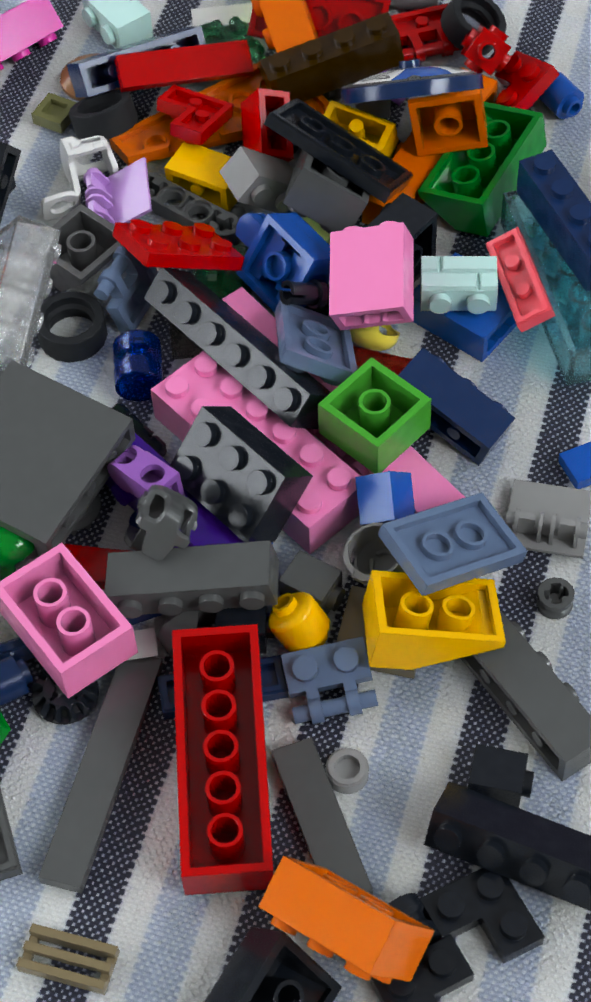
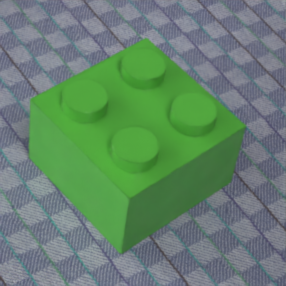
(374, 415)

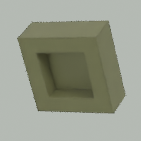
(53, 113)

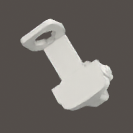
(69, 150)

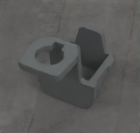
(160, 518)

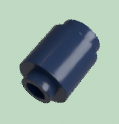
(13, 679)

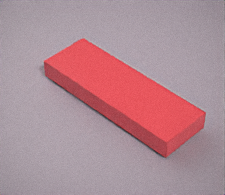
(520, 280)

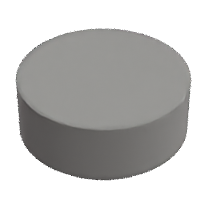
(347, 770)

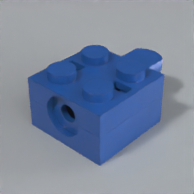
(280, 250)

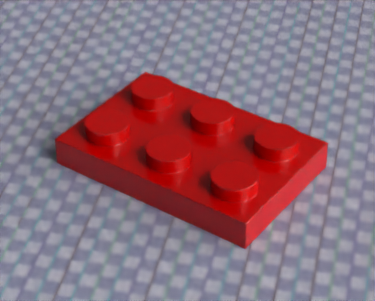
(177, 245)

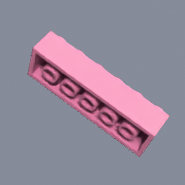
(331, 494)

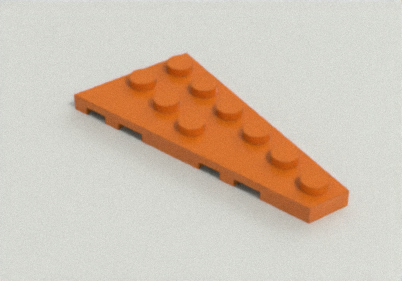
(152, 135)

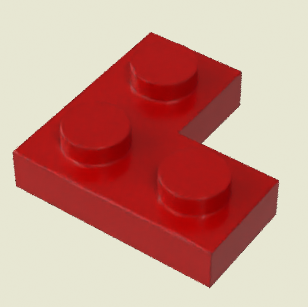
(525, 79)
(194, 114)

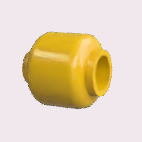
(299, 621)

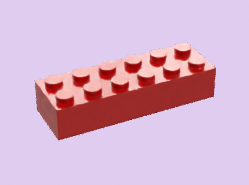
(221, 760)

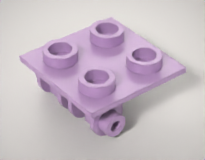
(120, 195)

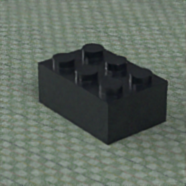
(239, 474)

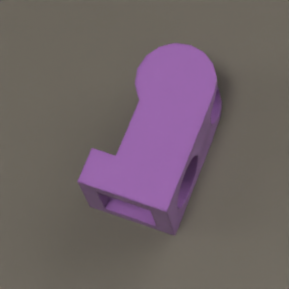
(139, 469)

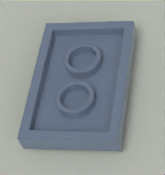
(314, 344)
(452, 543)

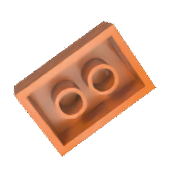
(345, 921)

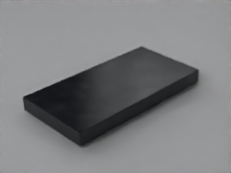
(339, 149)

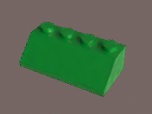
(470, 183)

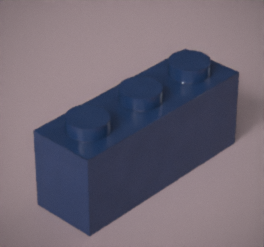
(458, 408)

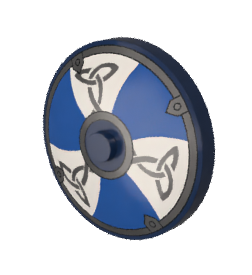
(411, 81)

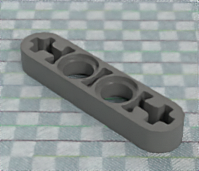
(164, 190)

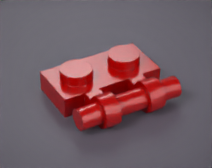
(423, 26)

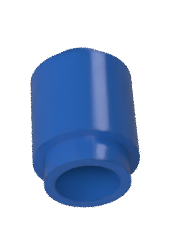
(563, 97)

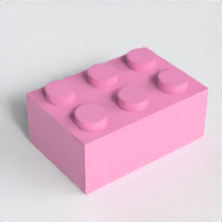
(66, 620)

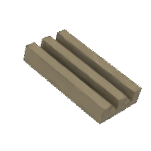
(72, 941)

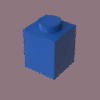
(384, 497)

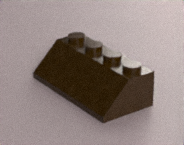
(334, 59)

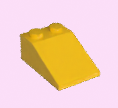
(430, 629)

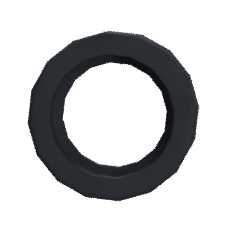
(483, 11)
(104, 115)
(76, 347)

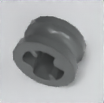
(545, 604)

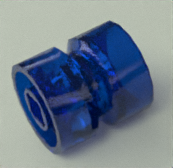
(137, 364)

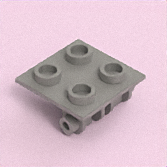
(549, 517)

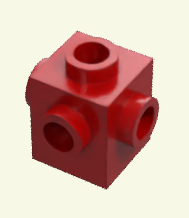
(474, 43)

